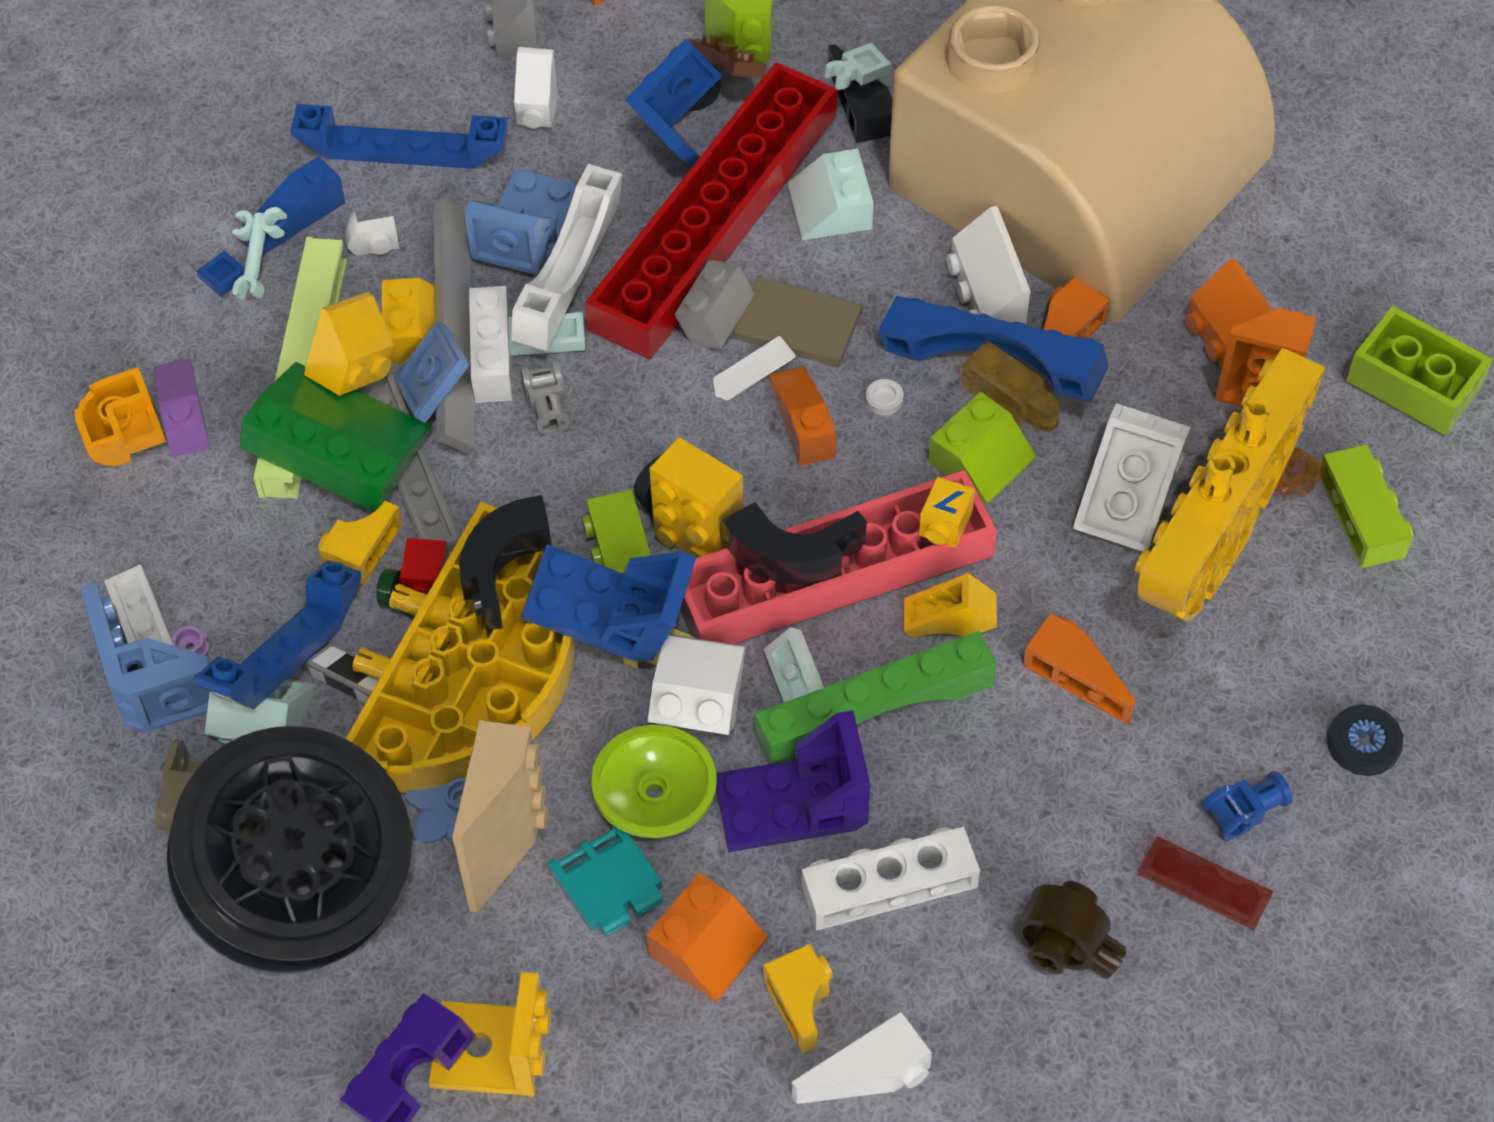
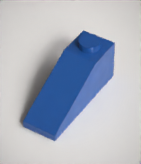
(305, 198)

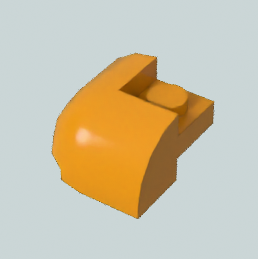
(118, 419)

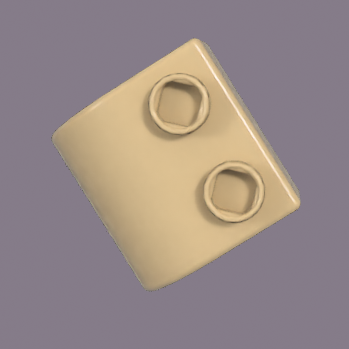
(1087, 126)

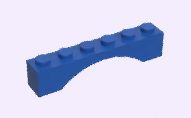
(923, 330)

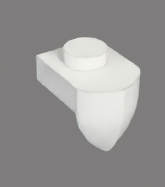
(371, 236)

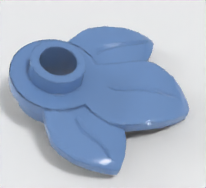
(437, 809)

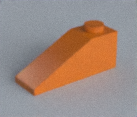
(1076, 310)
(804, 415)
(1074, 663)

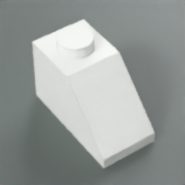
(535, 87)

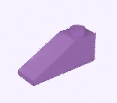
(181, 407)

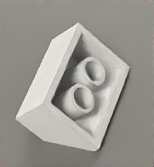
(989, 269)

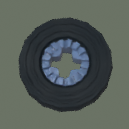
(1364, 721)

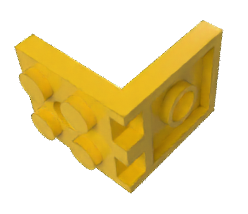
(515, 1041)

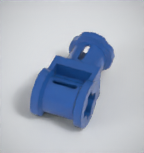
(1243, 806)

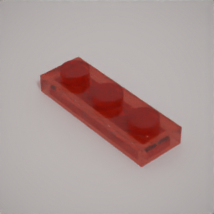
(1205, 883)

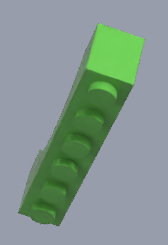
(930, 675)

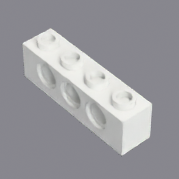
(875, 895)

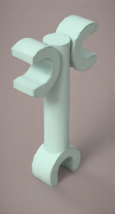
(255, 231)

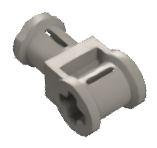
(546, 396)

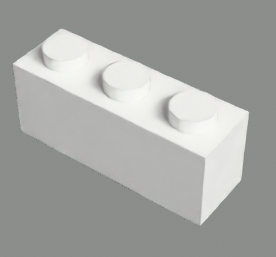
(490, 344)

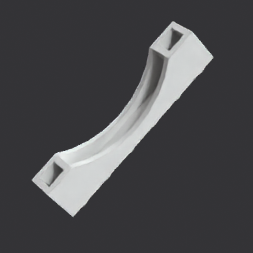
(551, 292)

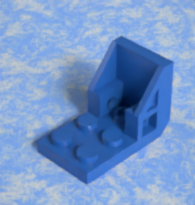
(607, 608)

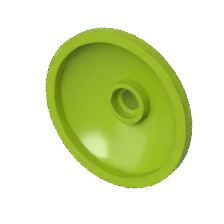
(654, 760)

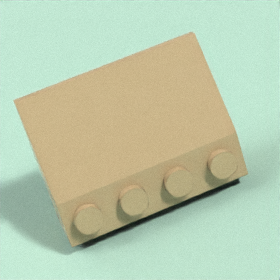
(498, 808)

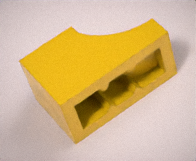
(363, 541)
(951, 608)
(797, 987)

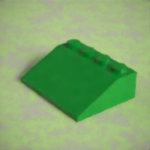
(331, 439)

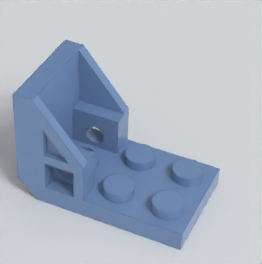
(522, 225)
(160, 690)

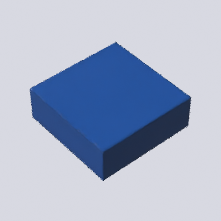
(221, 273)

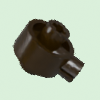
(1068, 931)

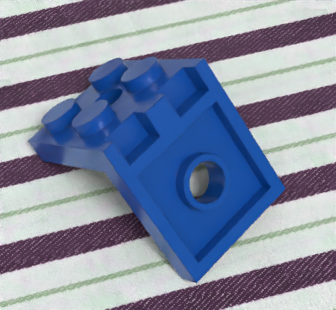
(664, 101)

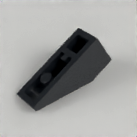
(865, 106)

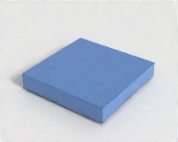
(431, 371)

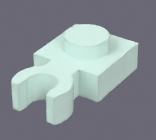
(859, 64)

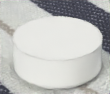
(884, 397)

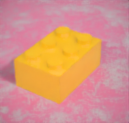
(692, 497)

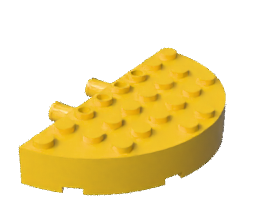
(1227, 495)
(456, 673)

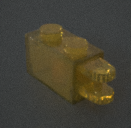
(1011, 387)

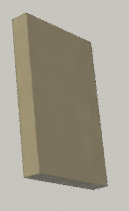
(808, 321)

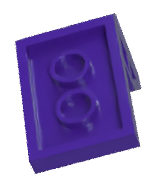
(801, 798)

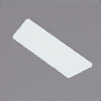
(752, 368)

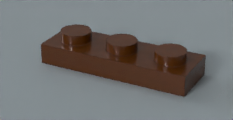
(728, 56)

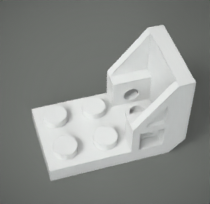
(1132, 477)

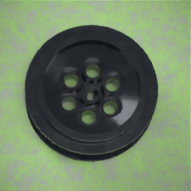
(262, 919)

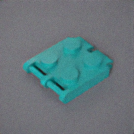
(608, 881)

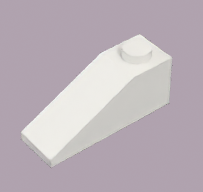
(871, 1065)

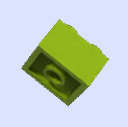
(743, 23)
(984, 444)

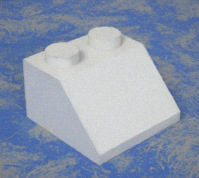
(697, 684)

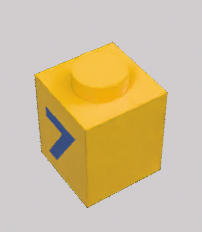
(946, 512)

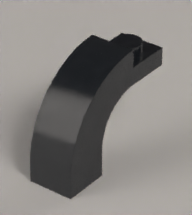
(493, 543)
(787, 555)

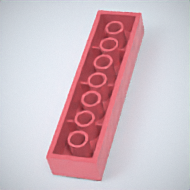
(734, 604)

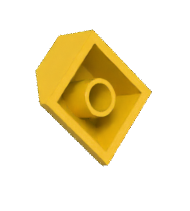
(407, 313)
(350, 345)

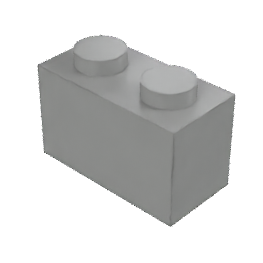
(714, 304)

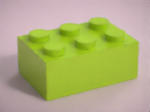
(1419, 370)

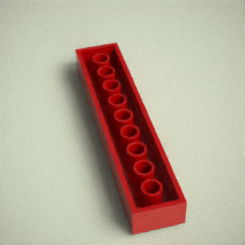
(711, 208)

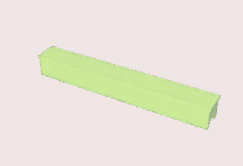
(316, 287)

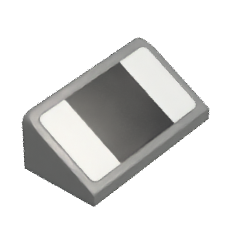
(334, 668)

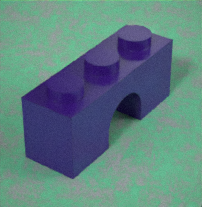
(423, 1035)

